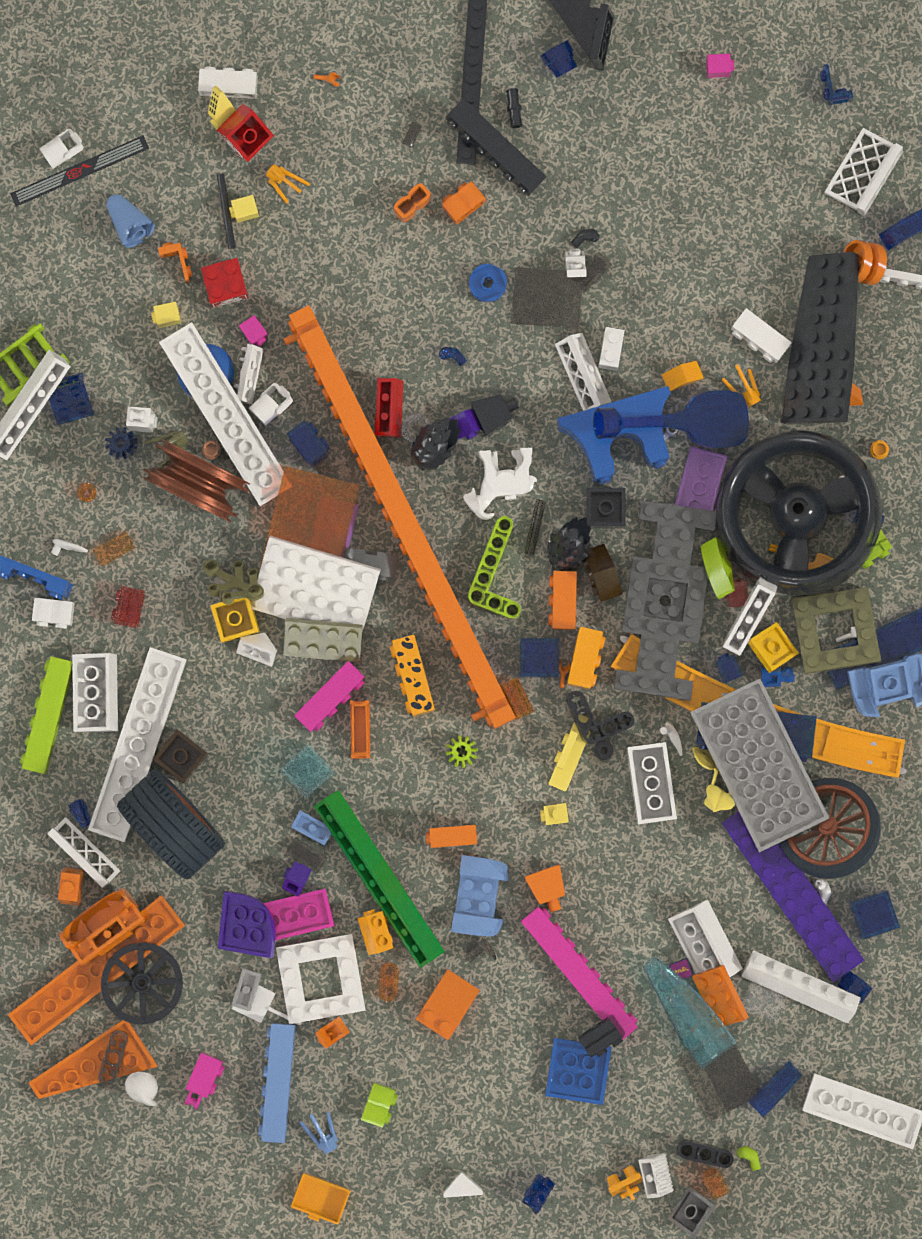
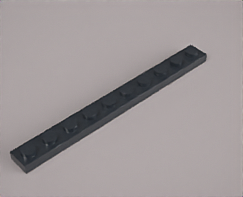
(472, 70)

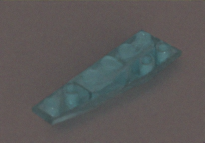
(689, 1014)

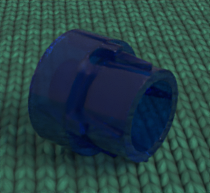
(559, 59)

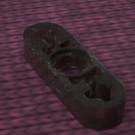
(103, 1070)

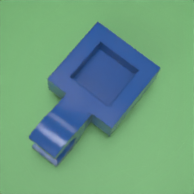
(777, 676)

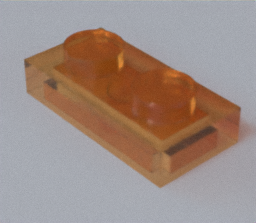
(517, 698)

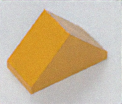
(682, 375)

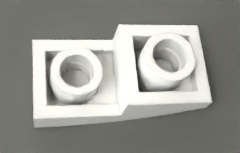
(575, 263)

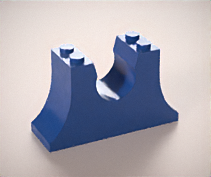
(597, 451)

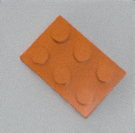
(720, 994)

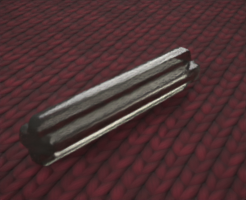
(535, 527)

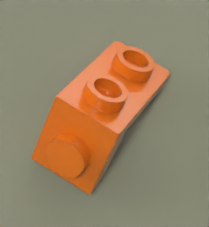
(169, 249)

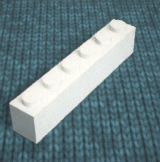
(31, 401)
(800, 987)

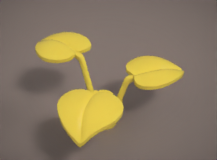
(716, 797)

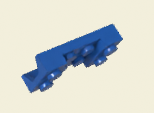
(56, 586)

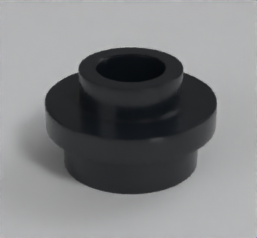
(599, 755)

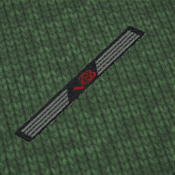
(79, 171)

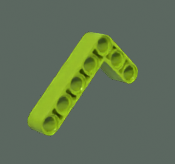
(490, 571)

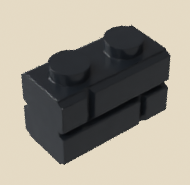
(601, 1036)

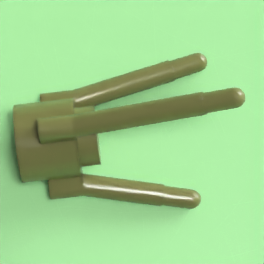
(176, 438)

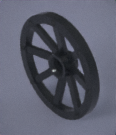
(114, 959)

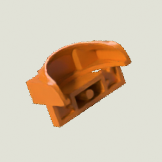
(102, 926)

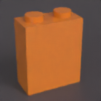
(452, 836)

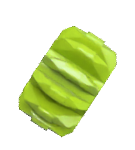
(467, 748)

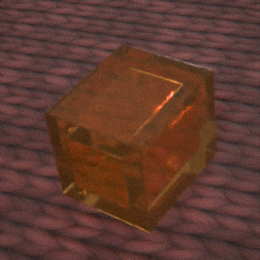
(715, 1183)

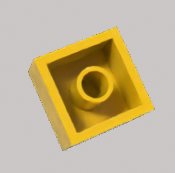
(235, 619)

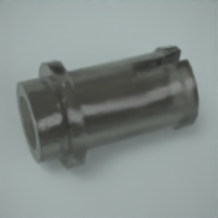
(412, 134)

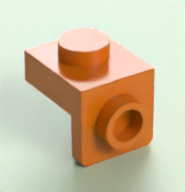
(332, 1032)

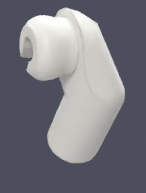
(823, 889)

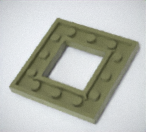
(818, 661)

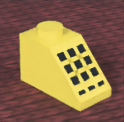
(219, 108)

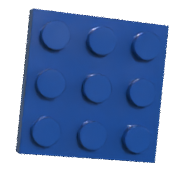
(576, 1074)

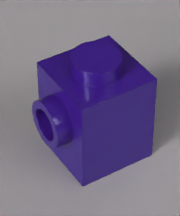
(468, 424)
(296, 878)

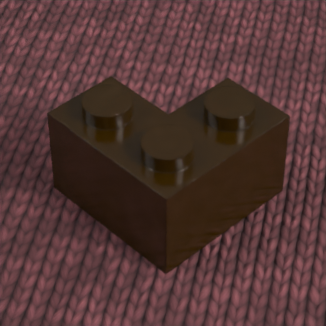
(602, 573)

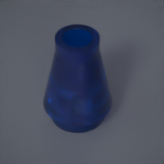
(80, 812)

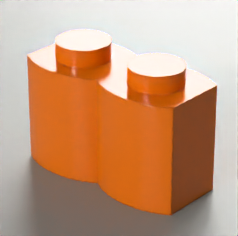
(463, 202)
(408, 205)

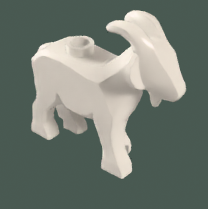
(501, 483)

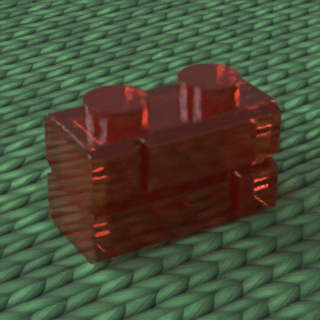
(129, 607)

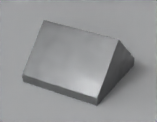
(692, 1212)

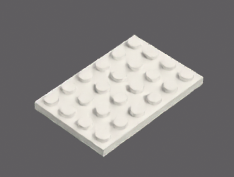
(314, 584)

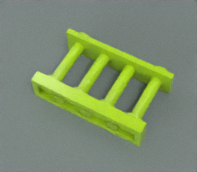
(34, 331)

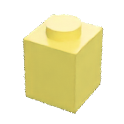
(244, 209)
(166, 315)

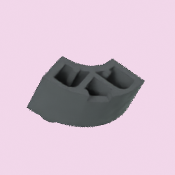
(380, 560)

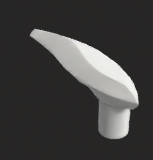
(65, 545)
(673, 735)

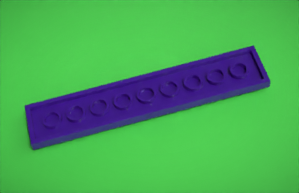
(798, 902)

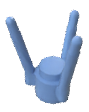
(327, 1142)

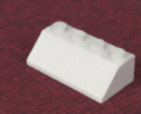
(95, 692)
(704, 939)

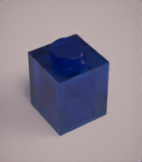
(728, 668)

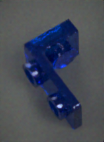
(840, 95)

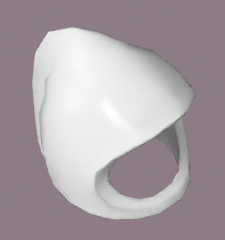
(142, 1088)

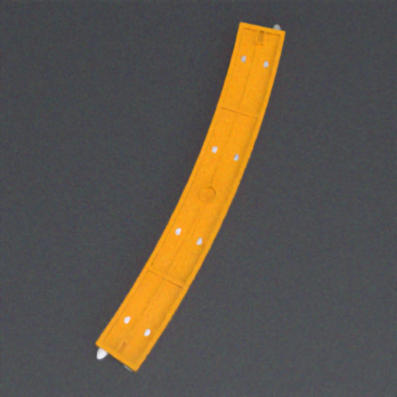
(831, 741)

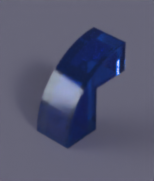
(902, 230)

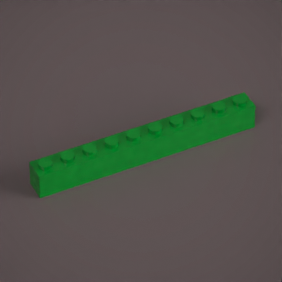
(379, 879)

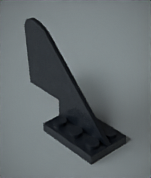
(589, 27)

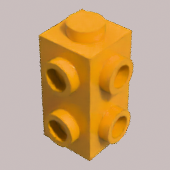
(375, 932)

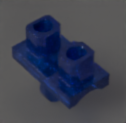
(538, 1192)

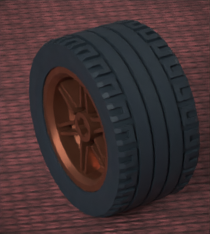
(170, 824)

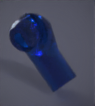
(450, 352)

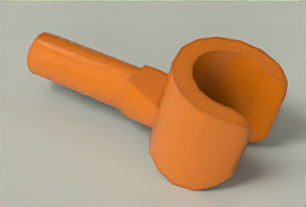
(330, 78)
(563, 670)

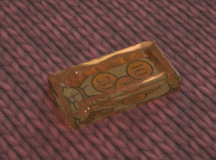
(114, 548)

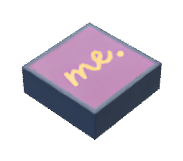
(682, 968)

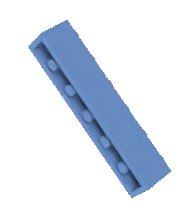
(277, 1083)

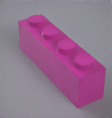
(329, 697)

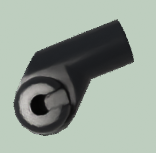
(585, 234)

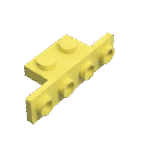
(569, 757)

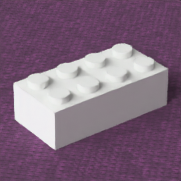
(651, 783)

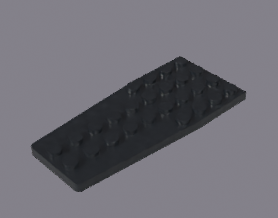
(823, 342)

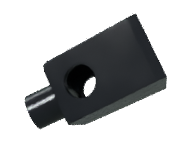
(493, 413)

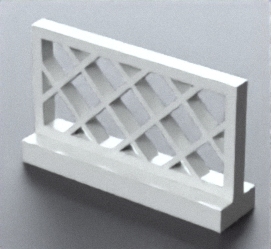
(877, 181)

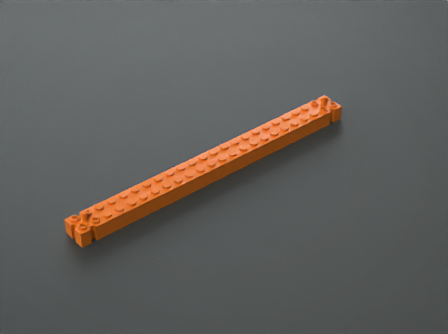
(396, 509)

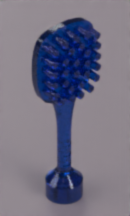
(708, 419)

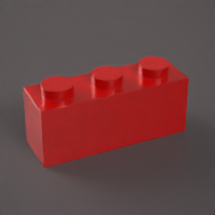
(389, 407)

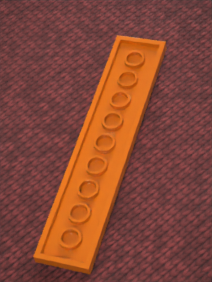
(82, 983)

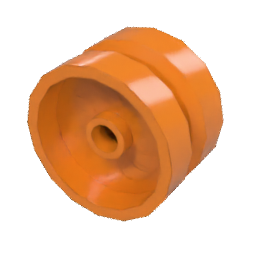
(871, 261)

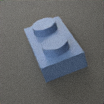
(311, 827)

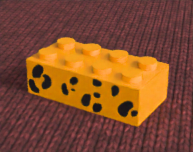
(413, 676)

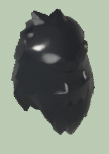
(435, 443)
(568, 545)

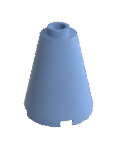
(128, 221)

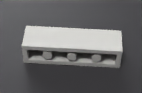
(750, 616)

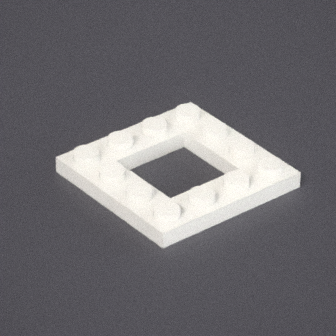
(340, 947)

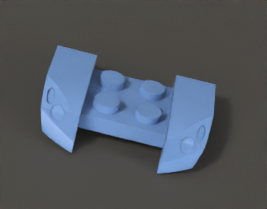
(886, 684)
(478, 896)

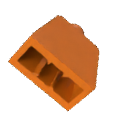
(71, 886)
(547, 886)

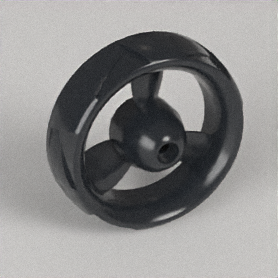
(841, 495)

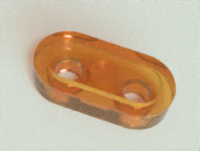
(388, 982)

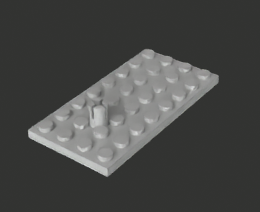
(759, 765)

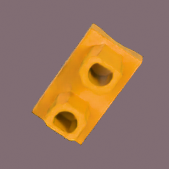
(617, 1187)

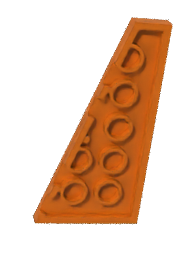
(84, 1064)

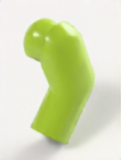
(751, 1155)

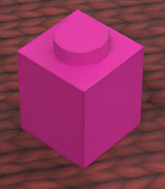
(719, 65)
(254, 331)

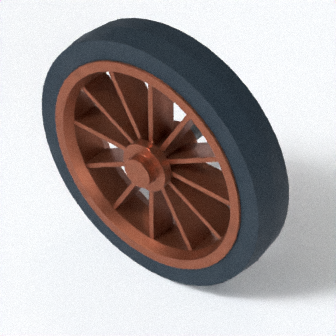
(830, 830)

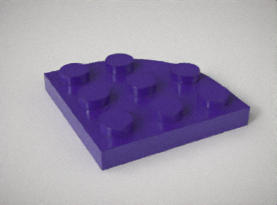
(246, 926)

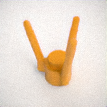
(278, 174)
(752, 394)

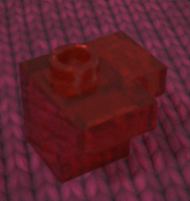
(739, 596)

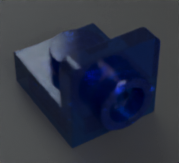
(855, 985)

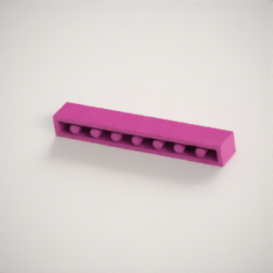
(576, 970)

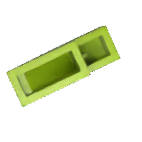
(718, 567)

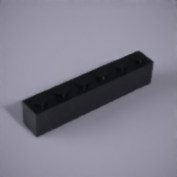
(495, 147)

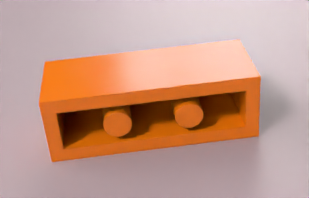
(563, 600)

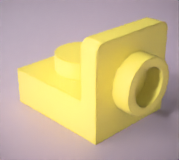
(554, 814)

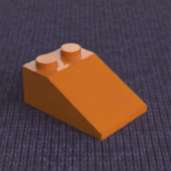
(447, 1004)

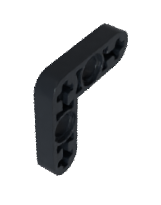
(591, 724)

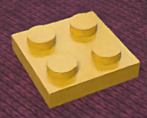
(773, 647)

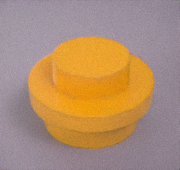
(879, 449)

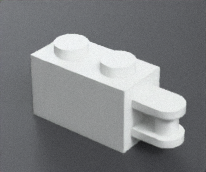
(141, 419)

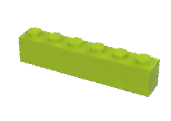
(48, 715)

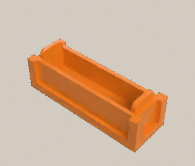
(360, 729)

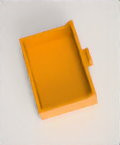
(320, 1198)

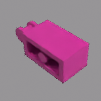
(203, 1078)

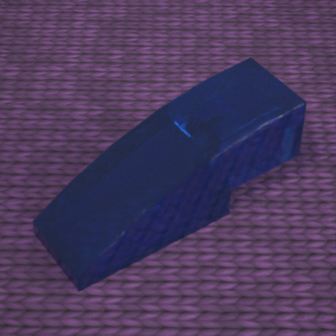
(775, 1089)

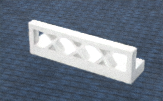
(586, 370)
(78, 857)

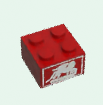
(245, 133)
(224, 282)

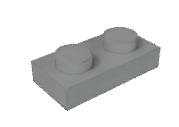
(246, 989)

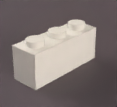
(232, 83)
(760, 336)

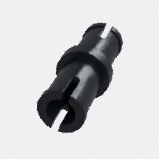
(514, 108)

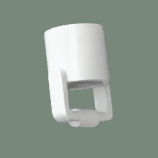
(56, 151)
(266, 408)

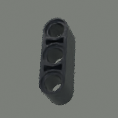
(713, 1159)

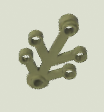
(252, 591)

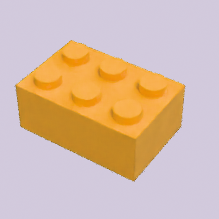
(585, 658)

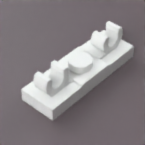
(249, 373)

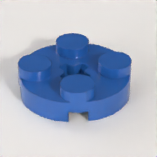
(477, 280)

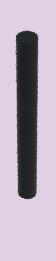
(226, 212)

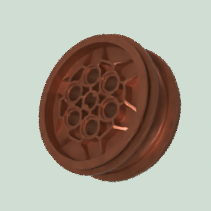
(196, 480)

